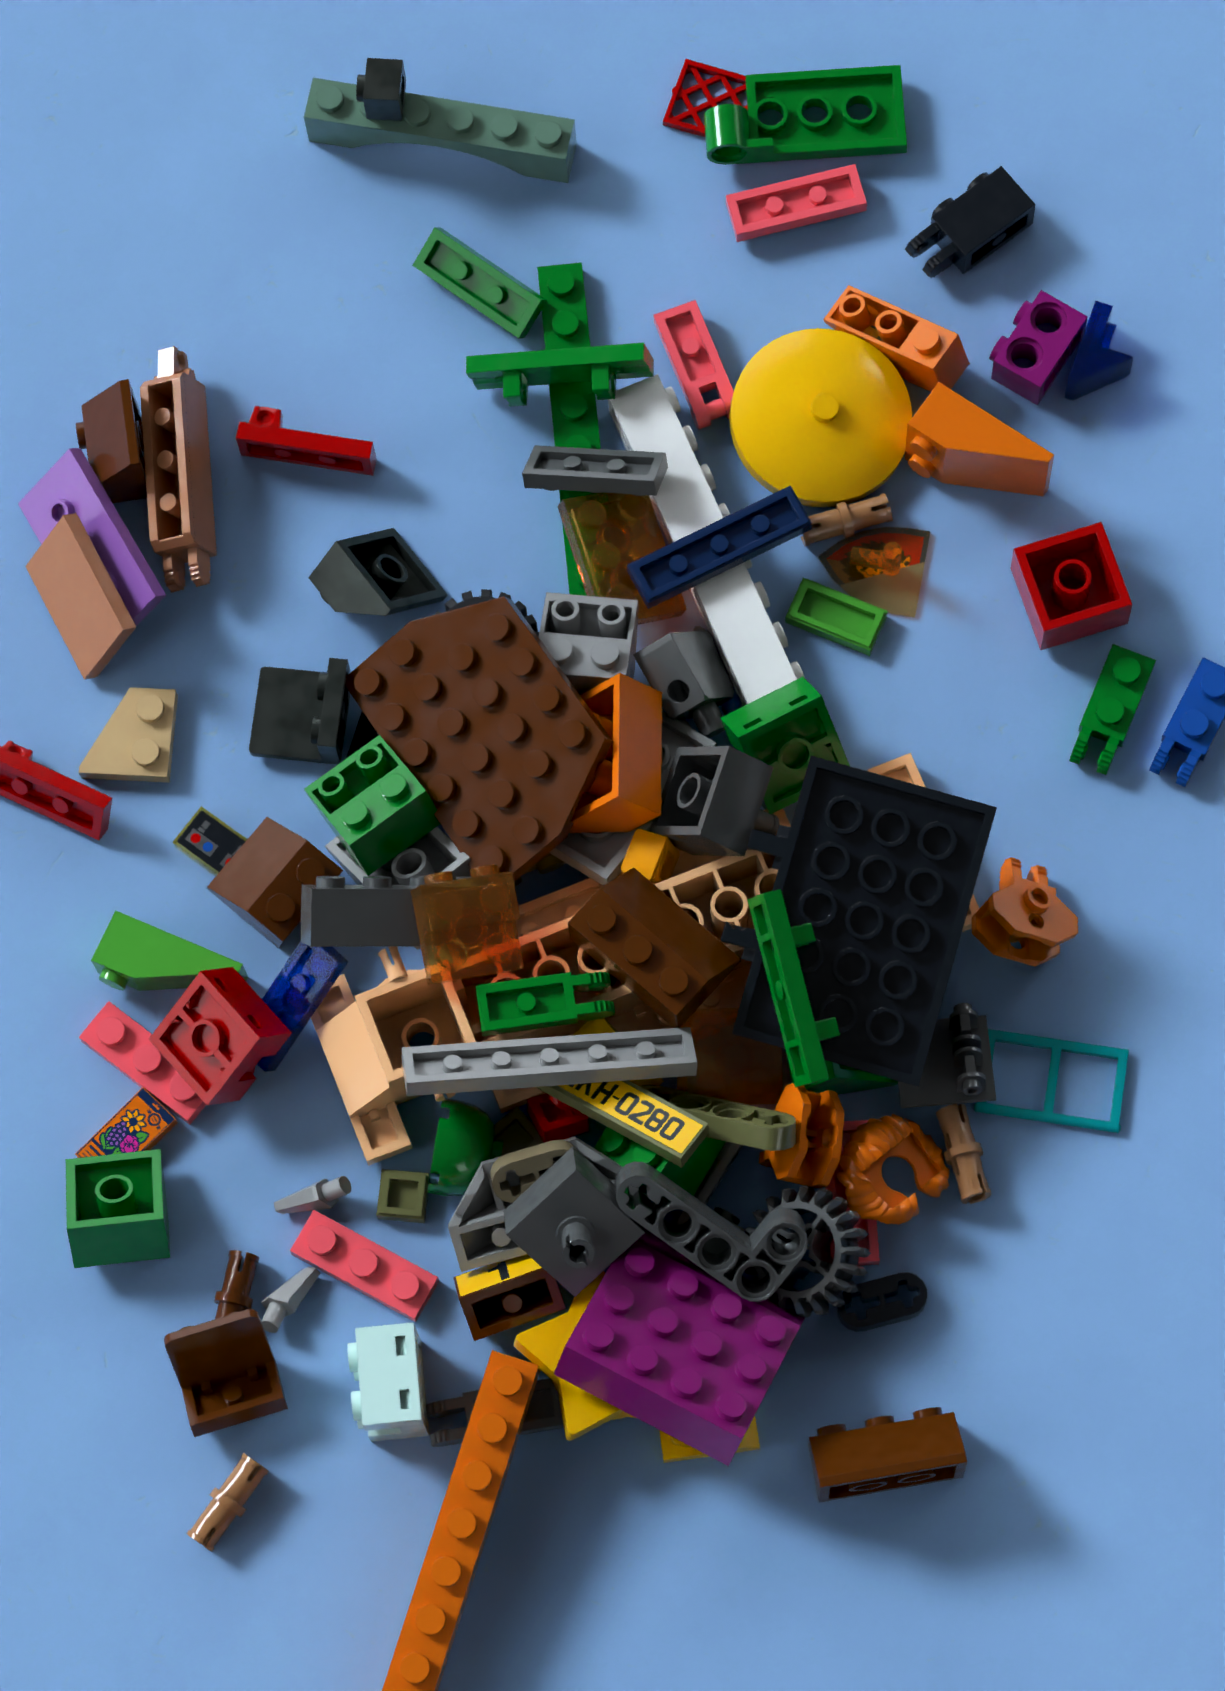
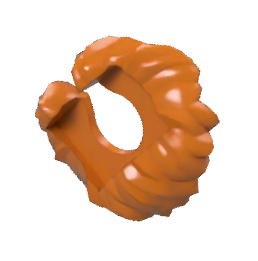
(863, 1168)

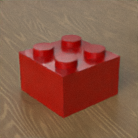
(1071, 586)

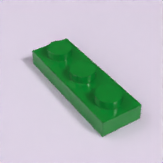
(479, 282)

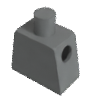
(689, 676)

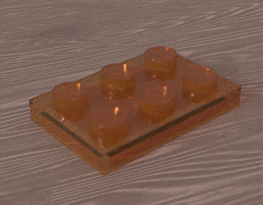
(608, 535)

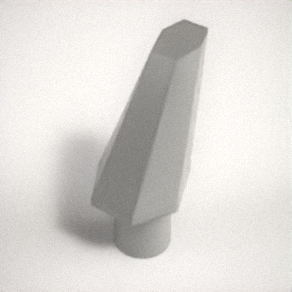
(317, 1196)
(287, 1298)

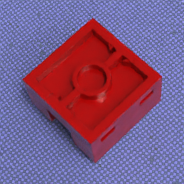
(219, 1035)

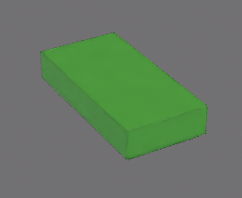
(836, 616)

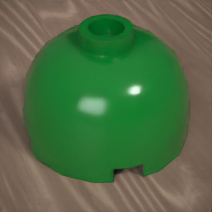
(461, 1147)

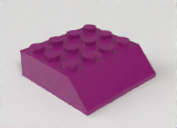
(678, 1348)

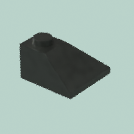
(375, 576)

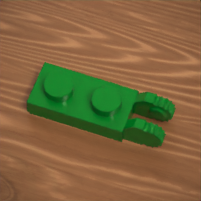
(1113, 704)
(540, 1002)

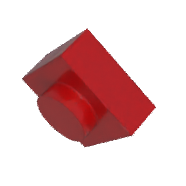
(554, 1122)

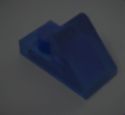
(1095, 361)

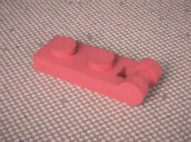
(695, 361)

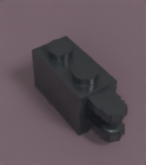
(974, 223)

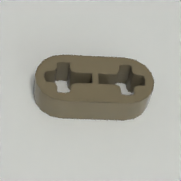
(528, 1164)

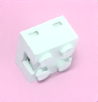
(391, 1382)

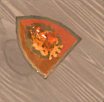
(880, 567)

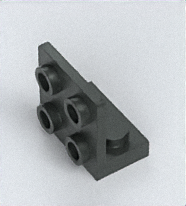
(301, 713)

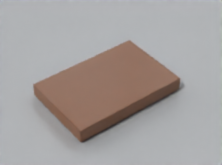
(80, 596)

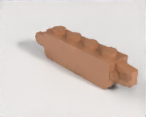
(178, 470)

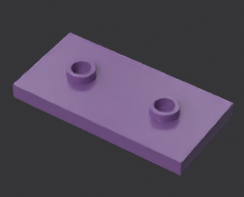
(75, 488)

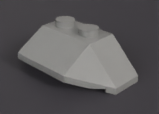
(479, 1221)

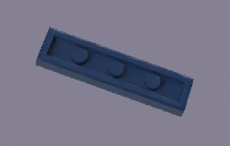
(719, 547)

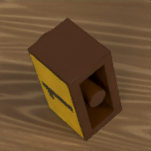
(507, 1295)

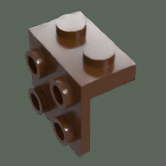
(225, 1371)

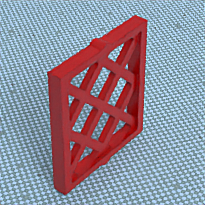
(679, 93)

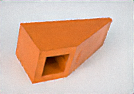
(914, 345)

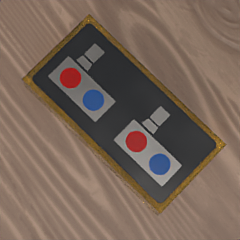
(208, 841)

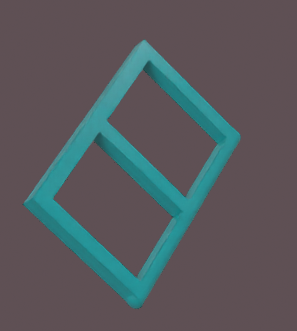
(1057, 1046)

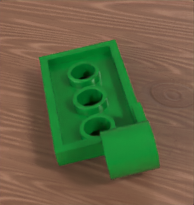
(739, 137)

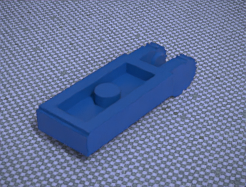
(1194, 720)

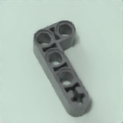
(707, 1224)

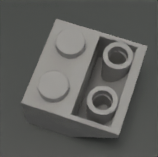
(590, 637)

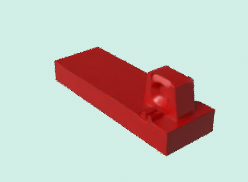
(267, 440)
(52, 792)

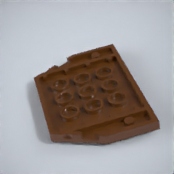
(485, 729)

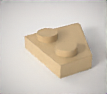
(135, 739)

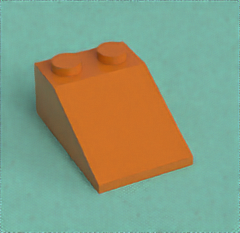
(973, 448)

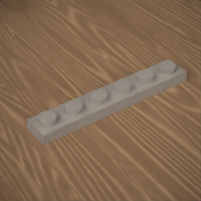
(548, 1061)

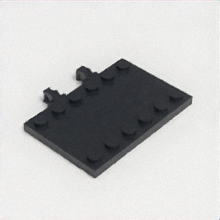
(887, 893)

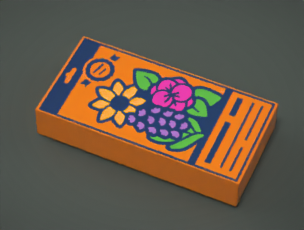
(132, 1129)

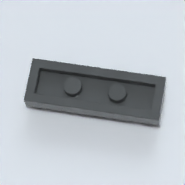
(595, 470)

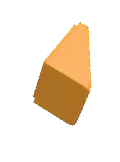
(651, 855)

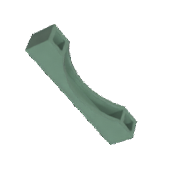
(516, 139)

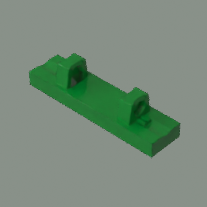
(558, 366)
(788, 989)

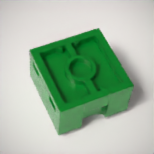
(784, 733)

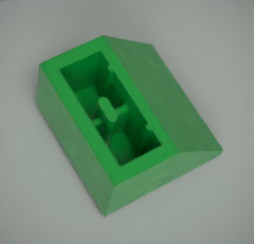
(373, 805)

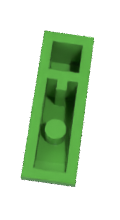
(151, 958)

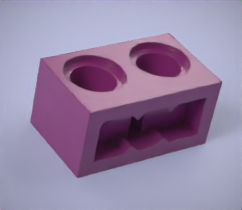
(1045, 350)

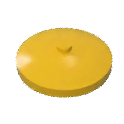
(820, 416)

